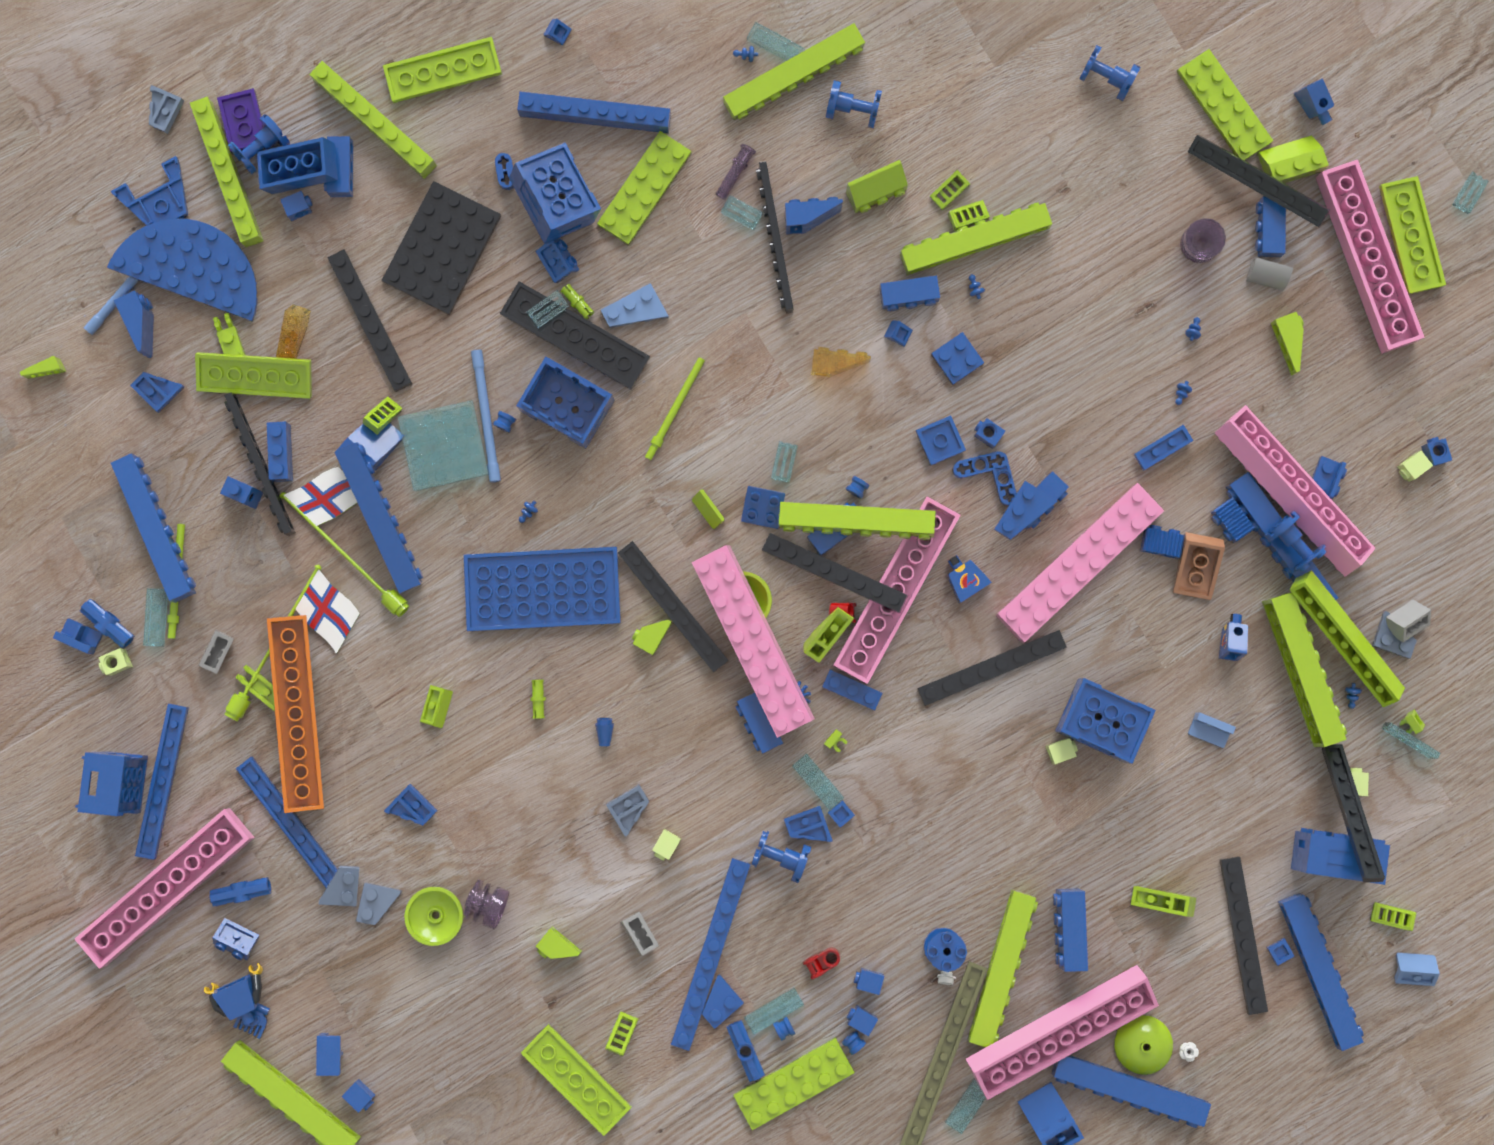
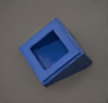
(557, 31)
(898, 332)

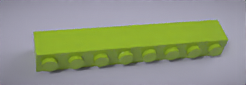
(794, 71)
(373, 119)
(226, 172)
(976, 238)
(857, 520)
(1347, 639)
(1002, 968)
(287, 1096)

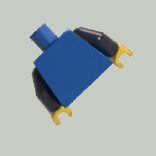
(238, 996)

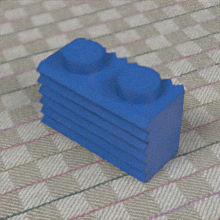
(1232, 520)
(1162, 542)

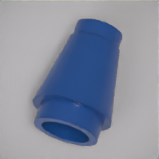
(604, 731)

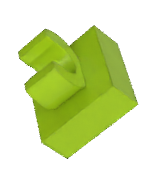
(1414, 721)
(834, 739)

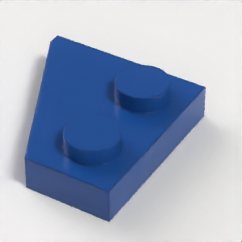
(808, 825)
(721, 1002)

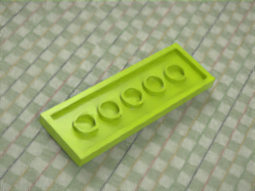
(442, 69)
(1224, 105)
(644, 188)
(1412, 235)
(253, 375)
(576, 1079)
(793, 1083)

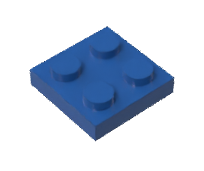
(957, 358)
(940, 440)

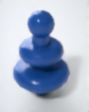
(744, 53)
(975, 286)
(1193, 331)
(1183, 388)
(530, 507)
(1352, 696)

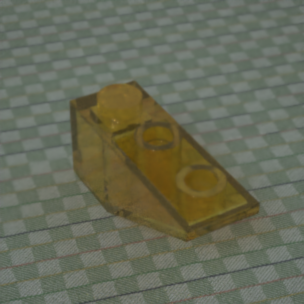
(292, 331)
(831, 363)

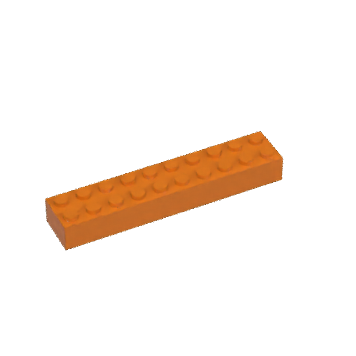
(295, 713)

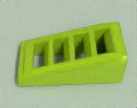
(961, 178)
(953, 215)
(46, 367)
(378, 427)
(1410, 918)
(616, 1050)

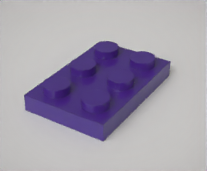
(240, 117)

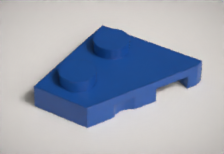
(156, 390)
(412, 806)

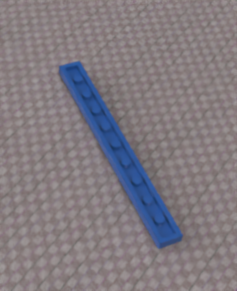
(710, 954)

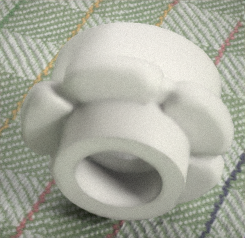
(946, 978)
(1188, 1046)

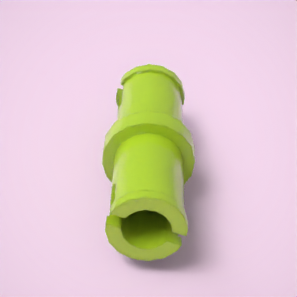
(577, 301)
(538, 698)

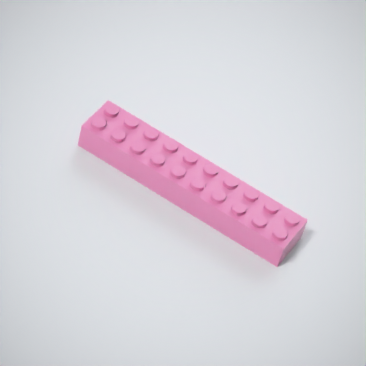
(1369, 256)
(1295, 490)
(1079, 563)
(906, 574)
(753, 640)
(164, 888)
(1062, 1032)

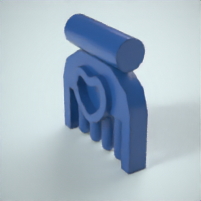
(260, 1020)

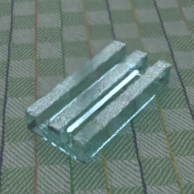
(1478, 179)
(757, 212)
(534, 318)
(780, 477)

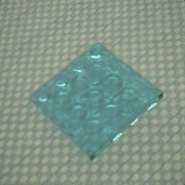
(443, 445)

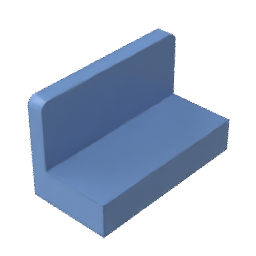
(1210, 729)
(1416, 969)

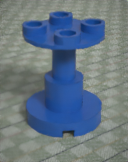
(1116, 76)
(845, 103)
(264, 139)
(1291, 536)
(789, 859)
(940, 939)

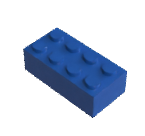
(297, 165)
(1071, 930)

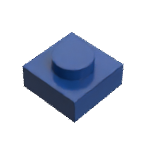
(841, 813)
(1280, 951)

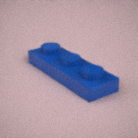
(1163, 447)
(852, 690)

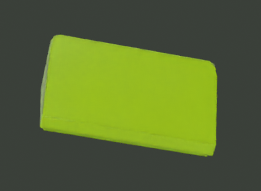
(708, 509)
(436, 706)

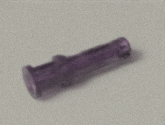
(739, 164)

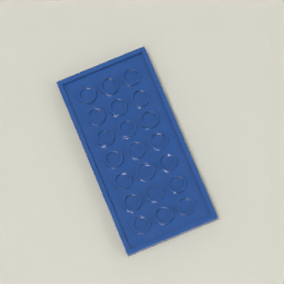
(542, 589)

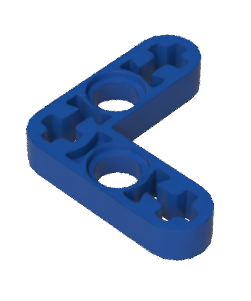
(996, 471)

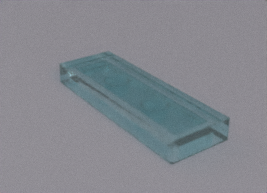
(773, 42)
(155, 617)
(1410, 740)
(818, 781)
(774, 1010)
(966, 1107)

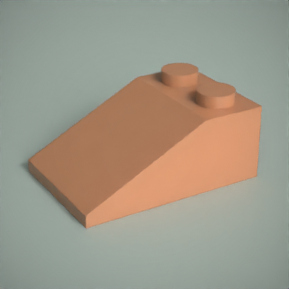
(1199, 566)

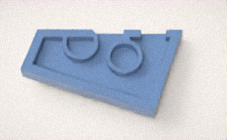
(635, 307)

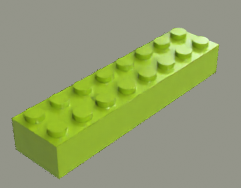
(1304, 670)

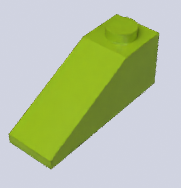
(1290, 339)
(826, 634)
(1163, 901)

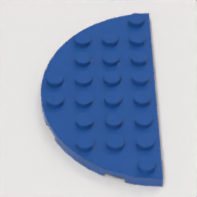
(191, 262)

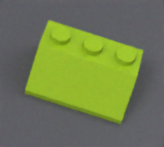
(1294, 159)
(877, 187)

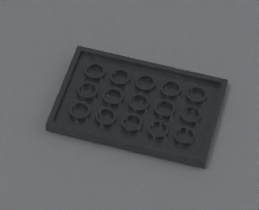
(441, 248)

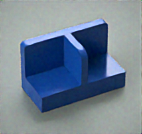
(79, 636)
(328, 1055)

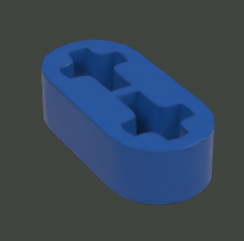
(500, 172)

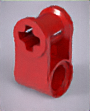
(849, 608)
(821, 963)

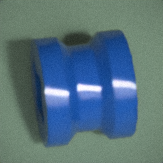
(504, 421)
(857, 487)
(784, 1028)
(854, 1042)

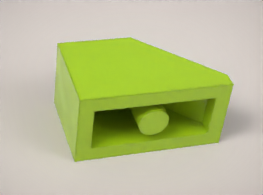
(651, 636)
(556, 945)

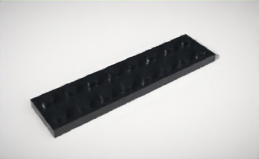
(577, 337)

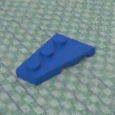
(1023, 510)

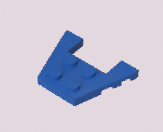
(161, 203)

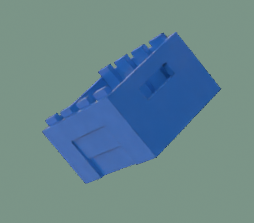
(540, 197)
(557, 381)
(1080, 724)
(118, 784)
(1331, 855)

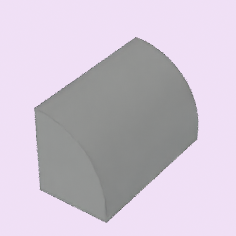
(1269, 274)
(1408, 620)
(216, 651)
(639, 933)

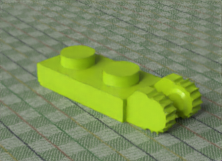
(229, 337)
(260, 688)

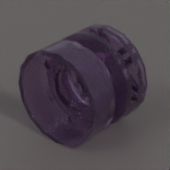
(1210, 233)
(486, 904)

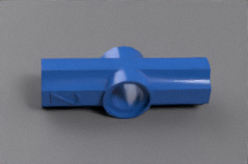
(107, 623)
(240, 891)
(750, 1062)

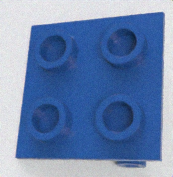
(762, 507)

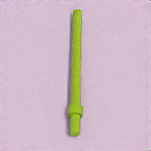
(657, 440)
(173, 619)

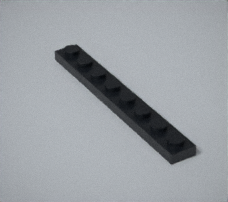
(1258, 180)
(773, 230)
(369, 320)
(256, 457)
(835, 573)
(673, 606)
(992, 667)
(1353, 814)
(1243, 935)

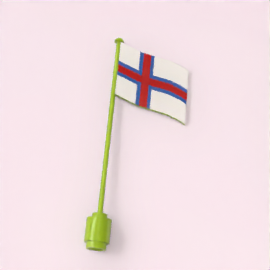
(326, 499)
(326, 613)

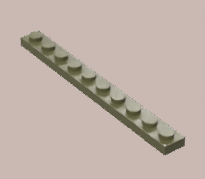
(944, 1054)

